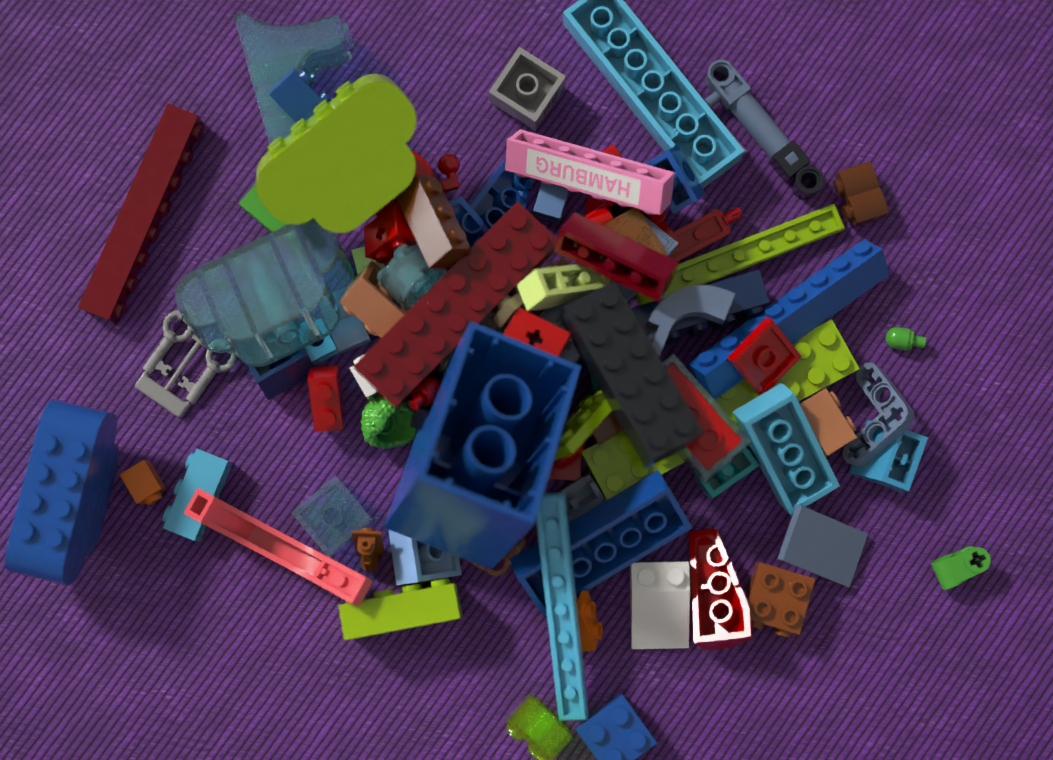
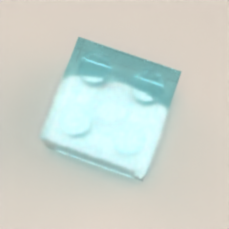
(332, 515)

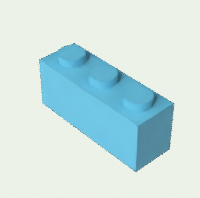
(203, 472)

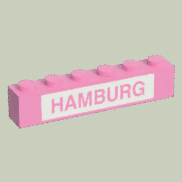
(589, 172)

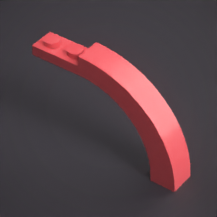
(278, 547)

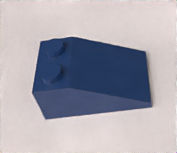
(282, 373)

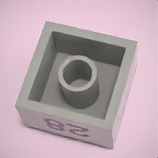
(527, 88)

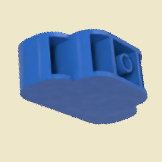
(63, 493)

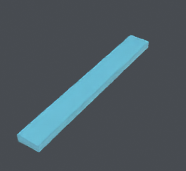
(561, 607)

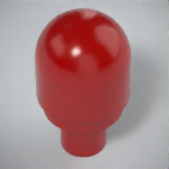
(425, 393)

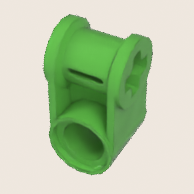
(956, 568)

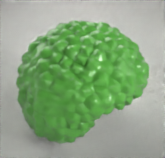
(385, 426)

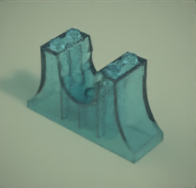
(279, 48)

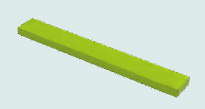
(754, 250)

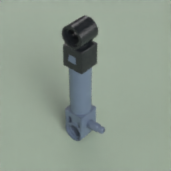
(784, 155)

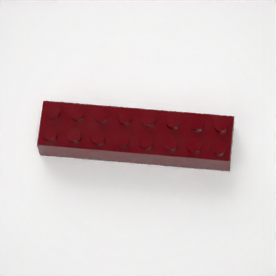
(465, 294)

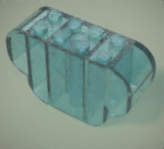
(268, 294)

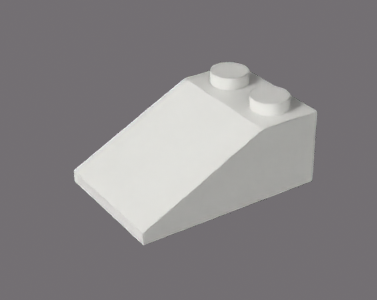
(659, 605)

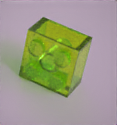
(538, 727)

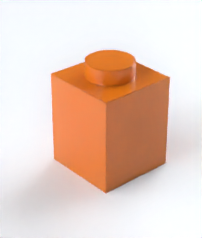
(144, 483)

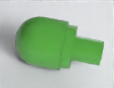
(903, 339)

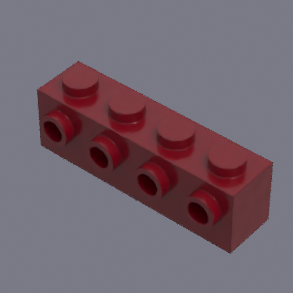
(616, 256)

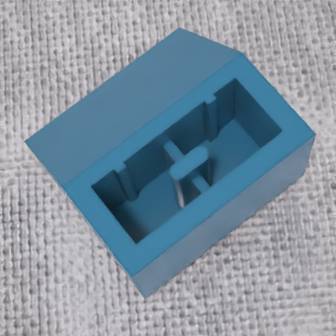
(896, 463)

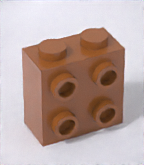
(778, 598)

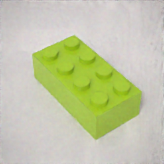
(402, 610)

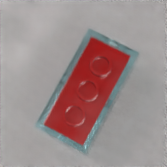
(721, 436)

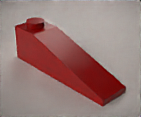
(718, 600)

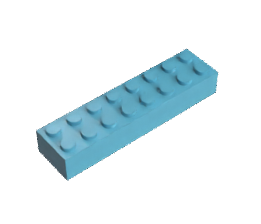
(652, 86)

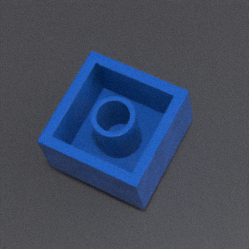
(615, 732)

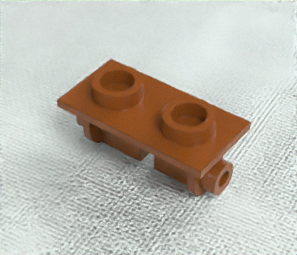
(369, 546)

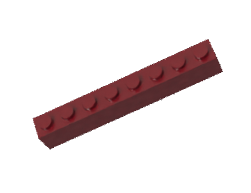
(141, 214)

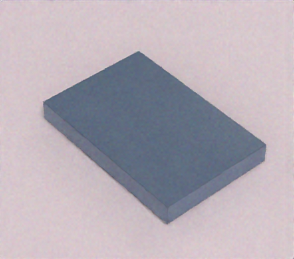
(822, 546)

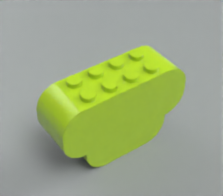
(342, 158)

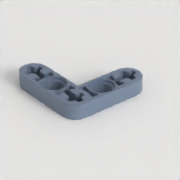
(888, 412)

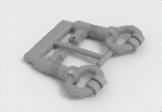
(162, 394)

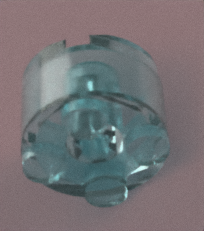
(408, 276)

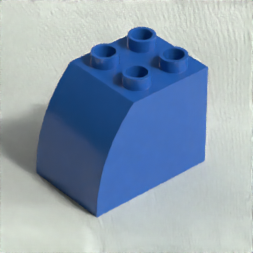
(484, 448)

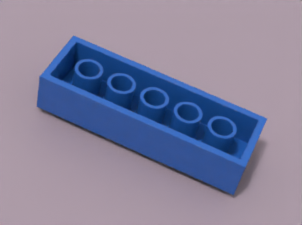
(610, 537)

